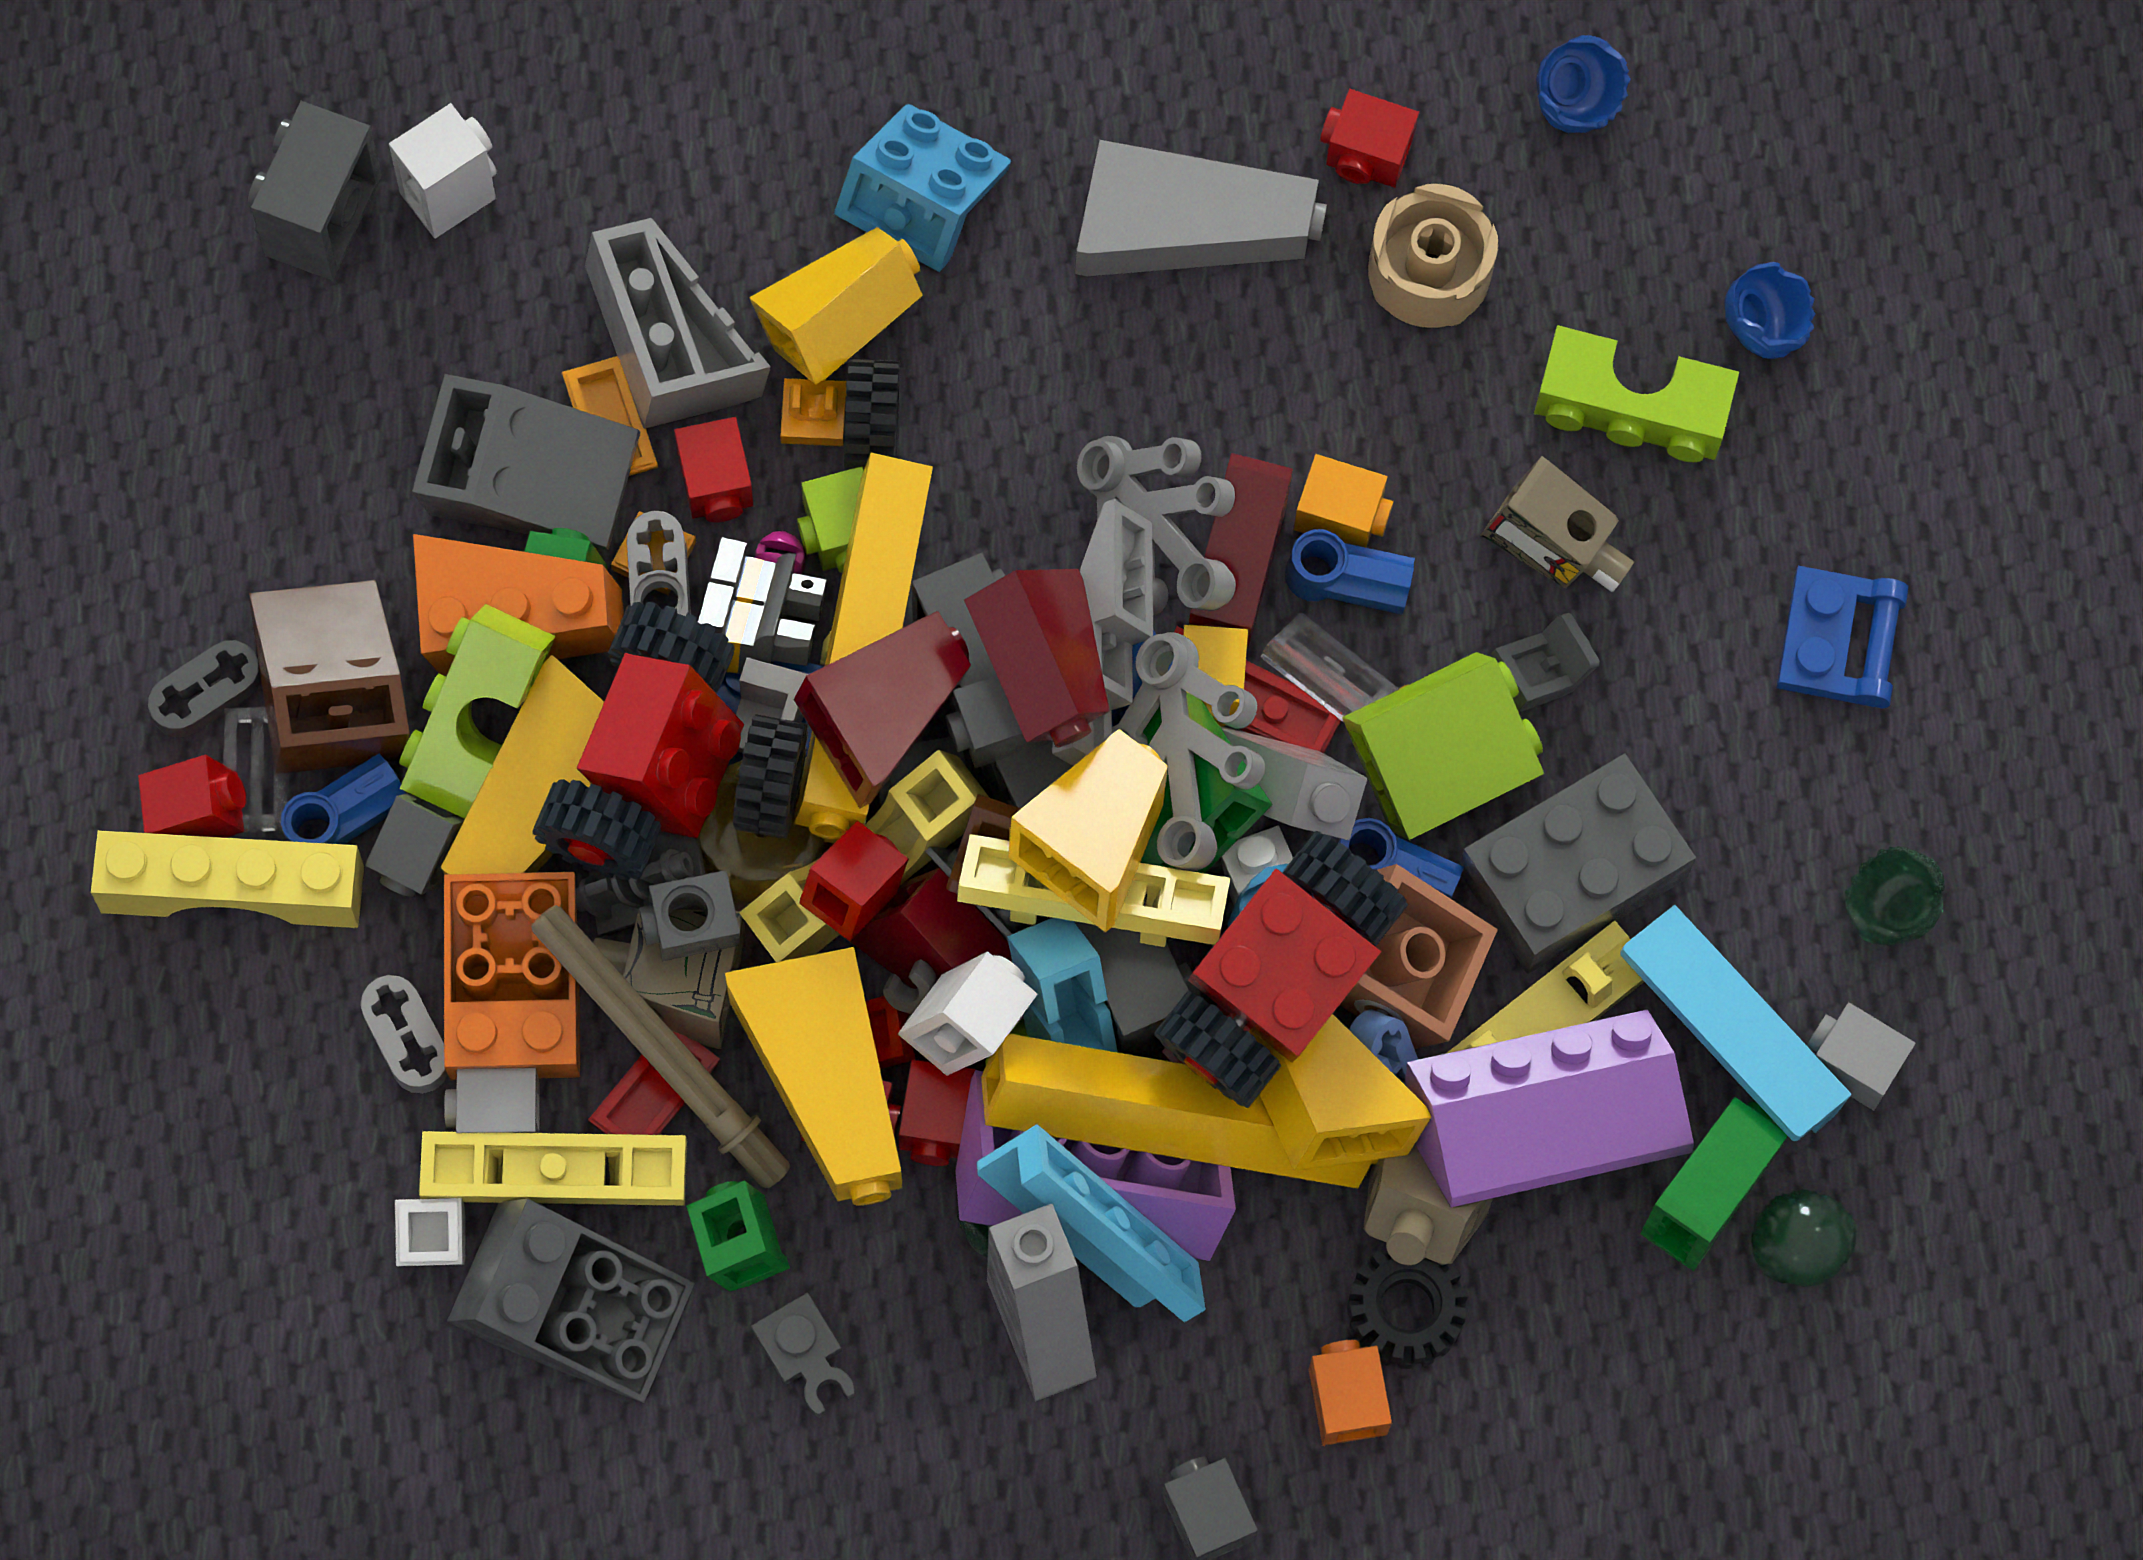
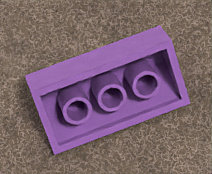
(1550, 1108)
(1178, 1195)

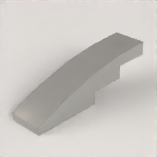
(1120, 603)

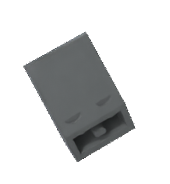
(523, 462)
(570, 1299)

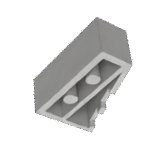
(666, 329)

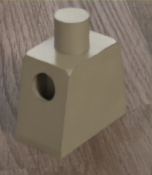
(1413, 1214)

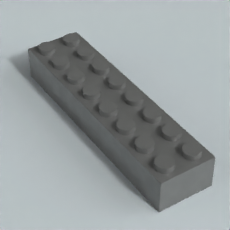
(1138, 977)

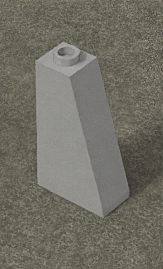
(1190, 212)
(1041, 1301)

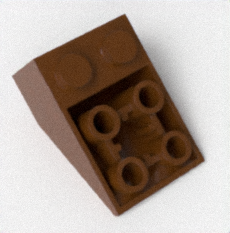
(328, 676)

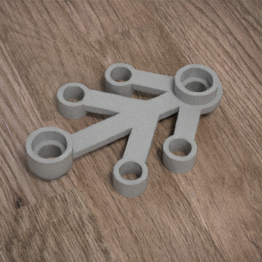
(1109, 472)
(1182, 736)

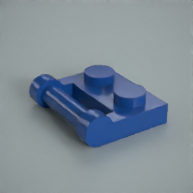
(1821, 632)

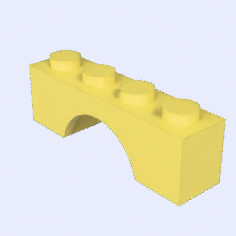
(920, 812)
(180, 872)

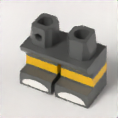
(750, 605)

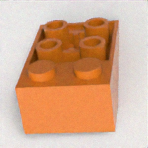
(502, 986)

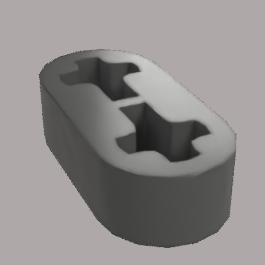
(197, 676)

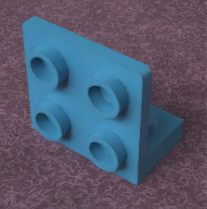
(919, 183)

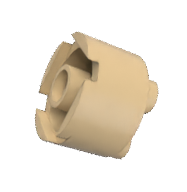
(1425, 288)

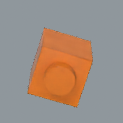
(1349, 1392)

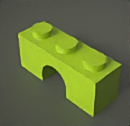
(1584, 391)
(494, 660)

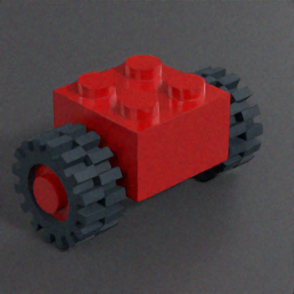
(652, 748)
(1282, 968)

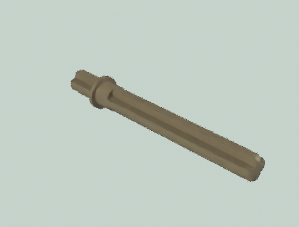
(661, 1047)

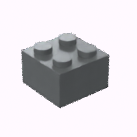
(315, 189)

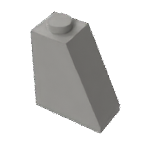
(1305, 785)

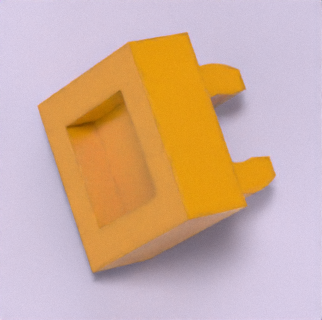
(813, 412)

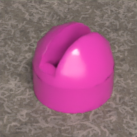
(782, 541)

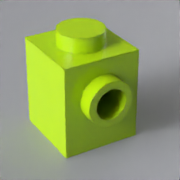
(829, 516)

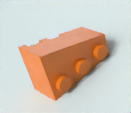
(556, 594)

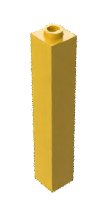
(867, 609)
(1136, 1107)

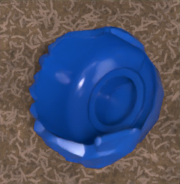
(1582, 84)
(1770, 310)

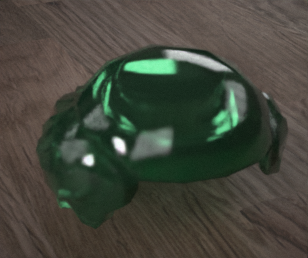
(1895, 896)
(1803, 1238)

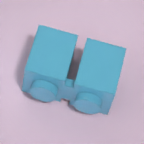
(1068, 983)

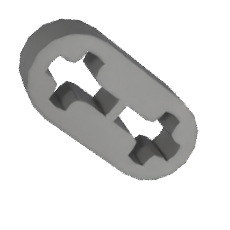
(391, 1041)

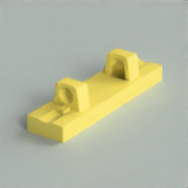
(1177, 903)
(1553, 1001)
(554, 1168)

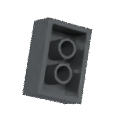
(1576, 863)

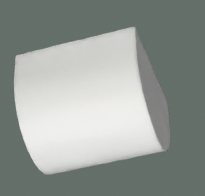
(430, 1232)

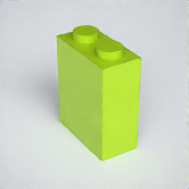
(1445, 744)

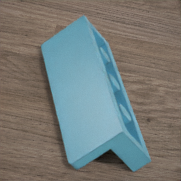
(1735, 1024)
(1097, 1222)

